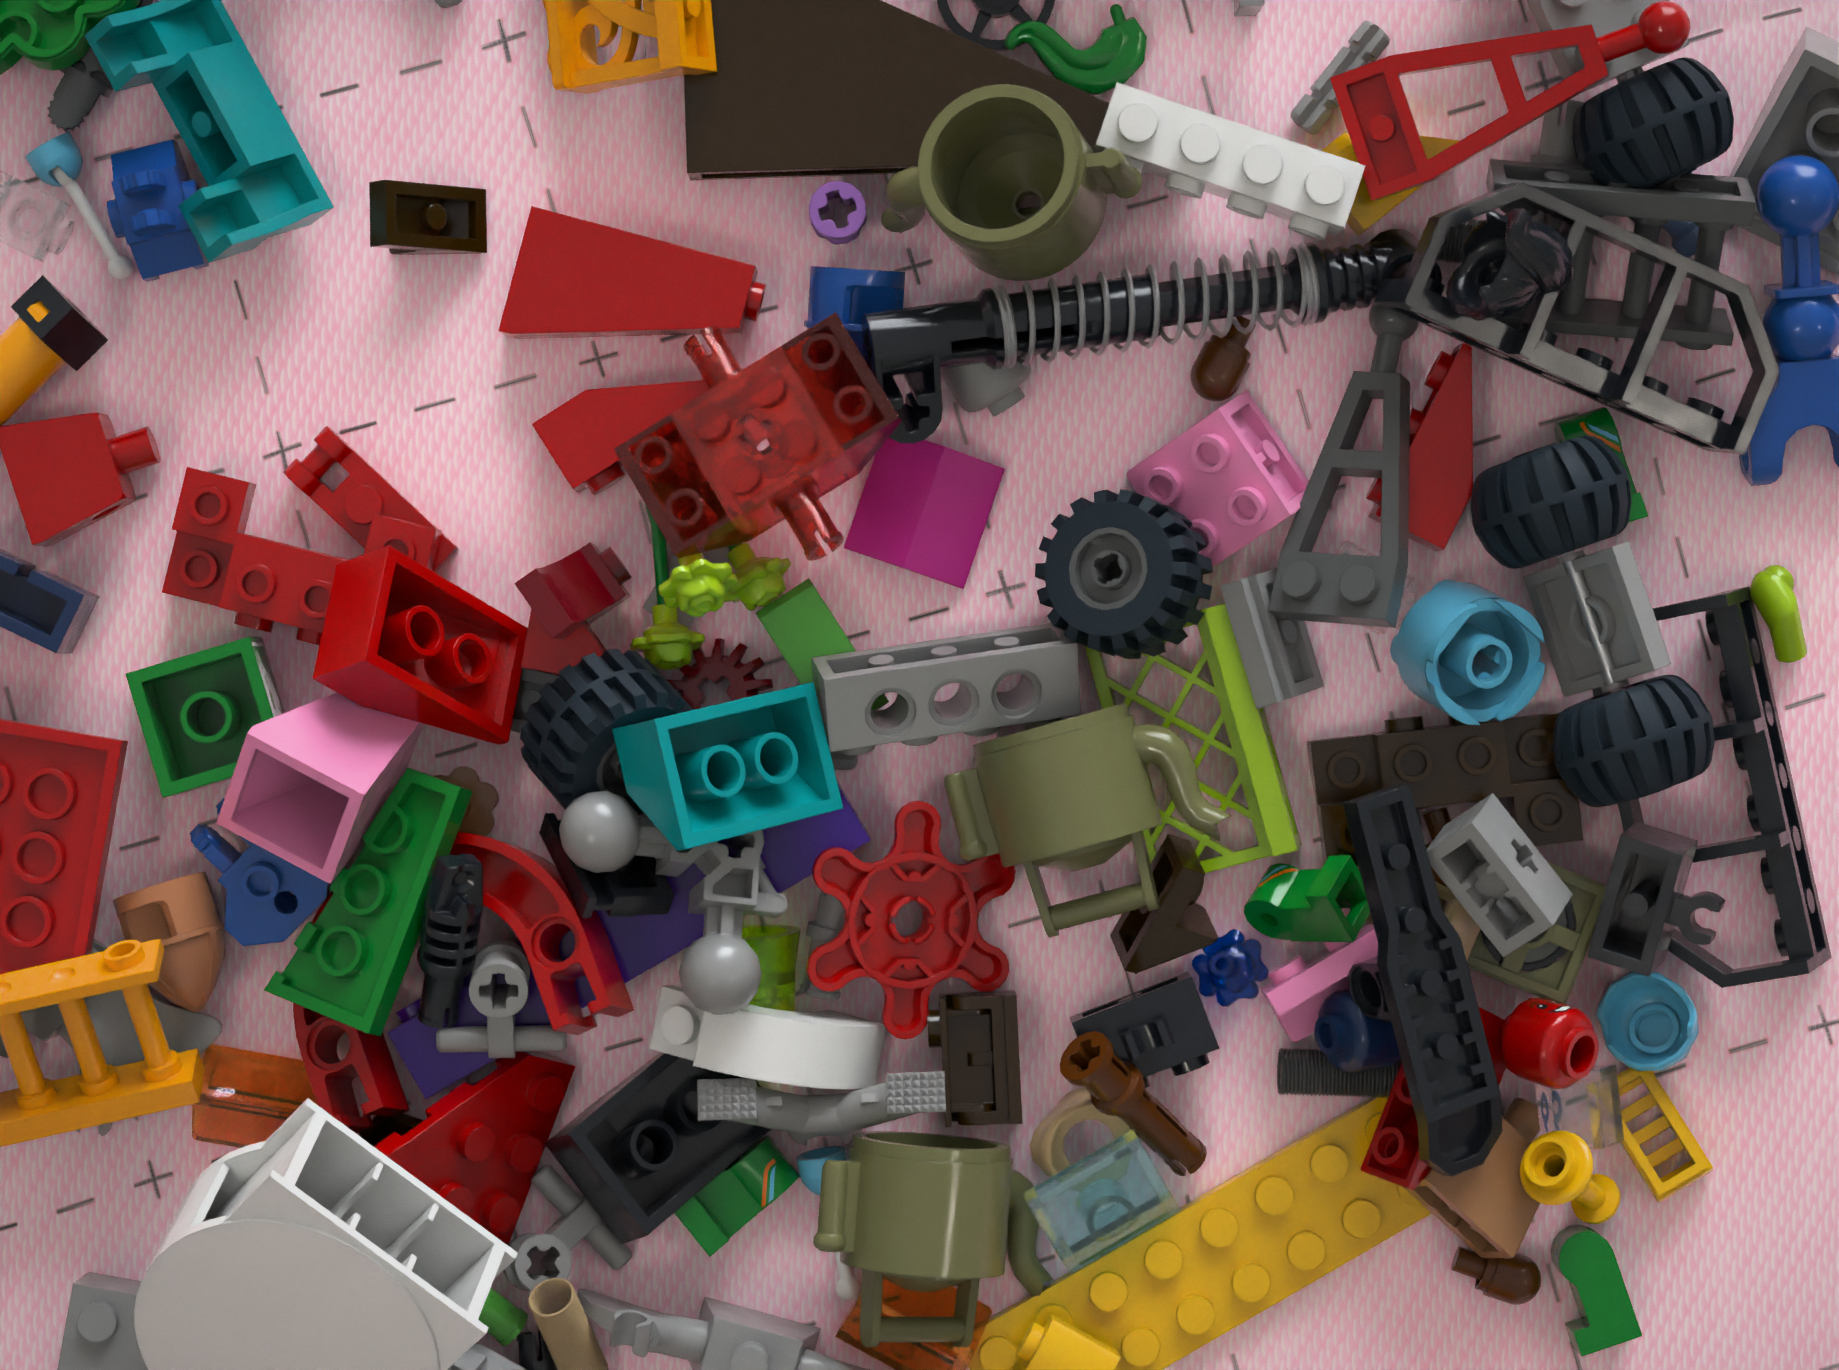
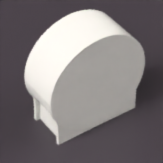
(315, 1262)

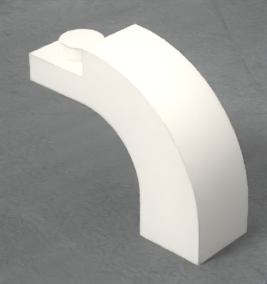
(771, 1044)

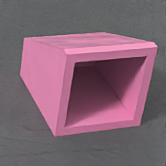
(317, 781)

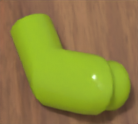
(1778, 606)

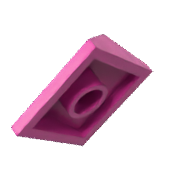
(924, 509)

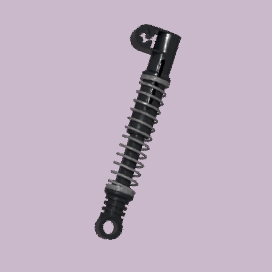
(1006, 326)

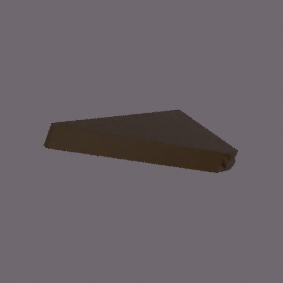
(839, 89)

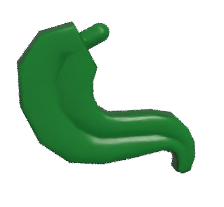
(1095, 69)

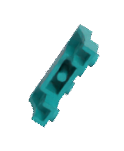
(225, 116)

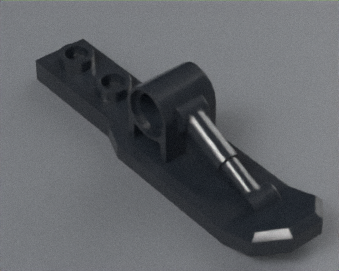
(1422, 986)

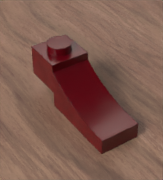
(575, 589)

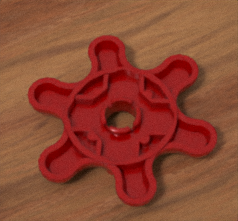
(942, 945)

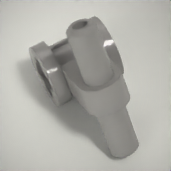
(500, 1005)
(576, 1222)

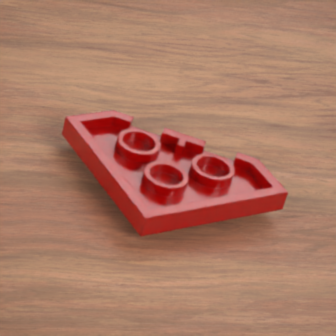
(487, 1139)

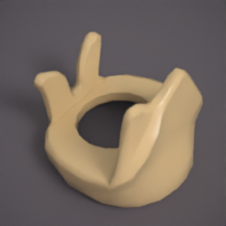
(1049, 1136)

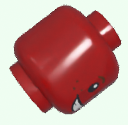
(1548, 1043)

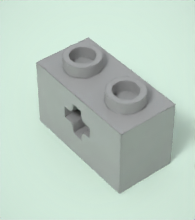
(1498, 875)

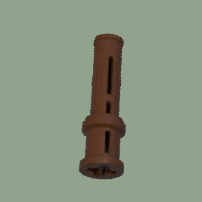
(1120, 1091)

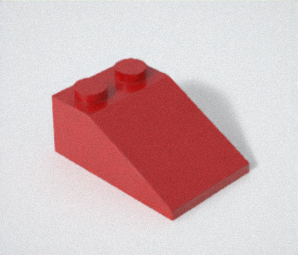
(420, 647)

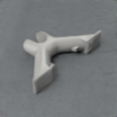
(821, 1115)

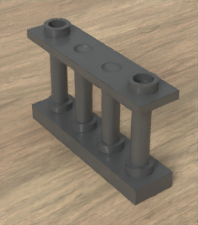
(1706, 200)

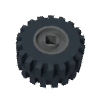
(1123, 574)
(571, 725)

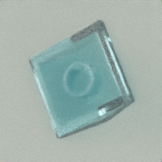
(1101, 1201)

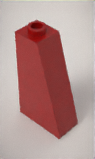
(611, 282)

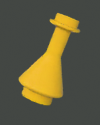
(1560, 1169)

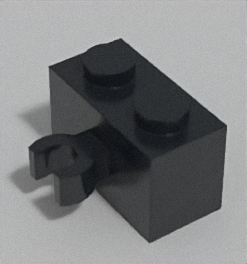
(1648, 900)
(1155, 1027)

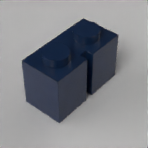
(42, 605)

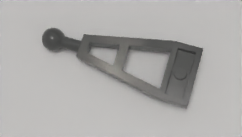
(1346, 585)

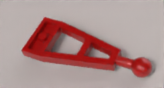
(1384, 125)

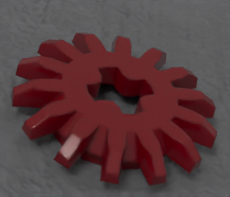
(715, 670)

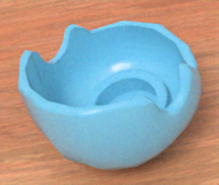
(1648, 1021)

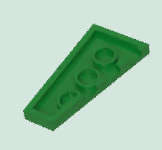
(366, 934)

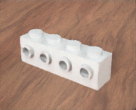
(1231, 161)

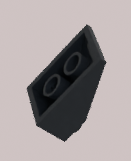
(644, 1150)

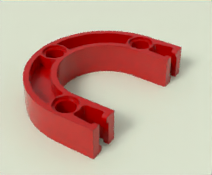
(540, 911)

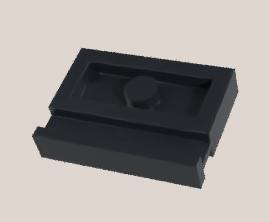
(622, 892)

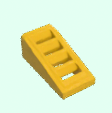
(1684, 1175)

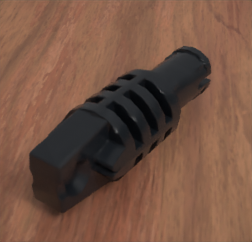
(449, 936)

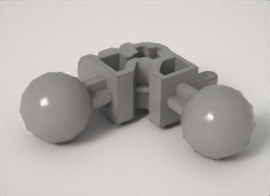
(720, 967)

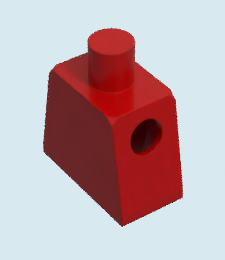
(72, 471)

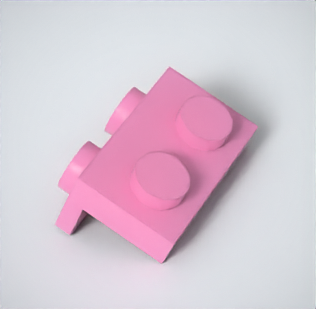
(1302, 986)

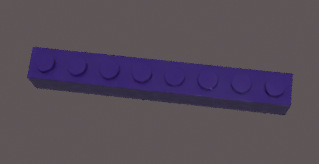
(636, 942)

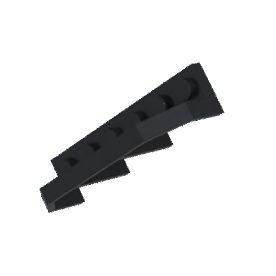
(1588, 371)
(1770, 808)

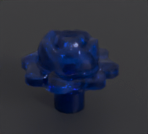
(1230, 968)

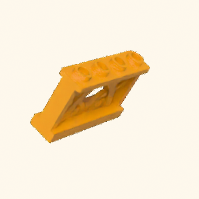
(681, 30)

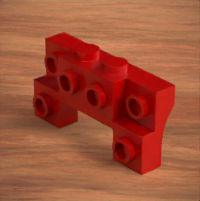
(261, 576)

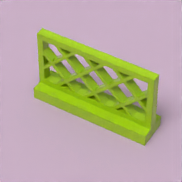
(1248, 736)

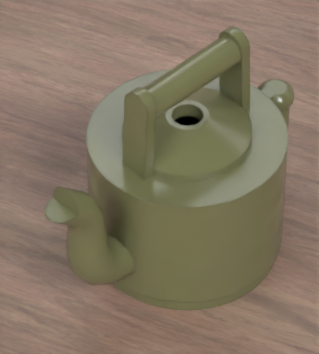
(990, 155)
(1074, 800)
(927, 1219)

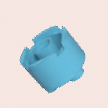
(1470, 652)

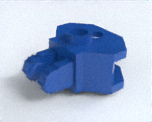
(145, 210)
(259, 888)

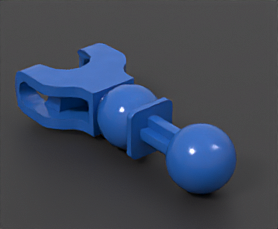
(1802, 320)

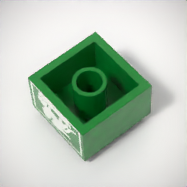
(201, 711)

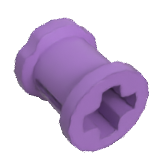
(848, 196)

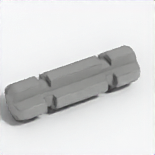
(1365, 46)

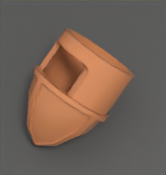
(190, 930)

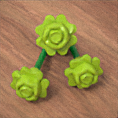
(698, 589)

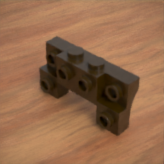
(1446, 768)

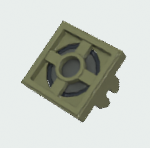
(1558, 978)

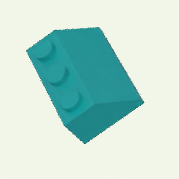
(731, 766)

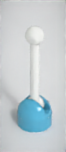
(59, 165)
(810, 1171)

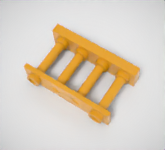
(101, 1090)

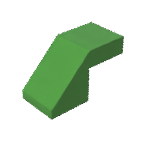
(806, 629)

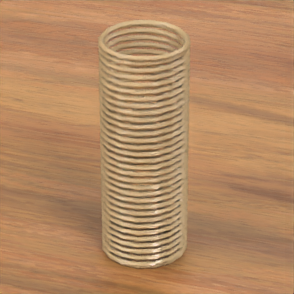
(563, 1351)

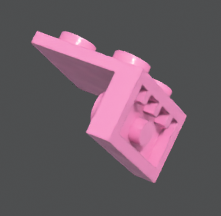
(1225, 477)

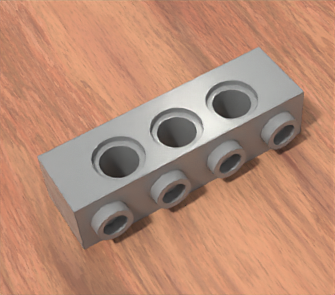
(916, 671)

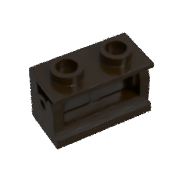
(978, 1056)

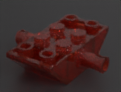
(703, 460)

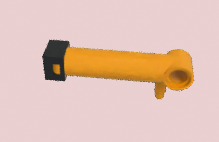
(41, 342)

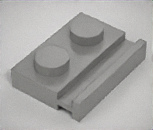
(1273, 650)

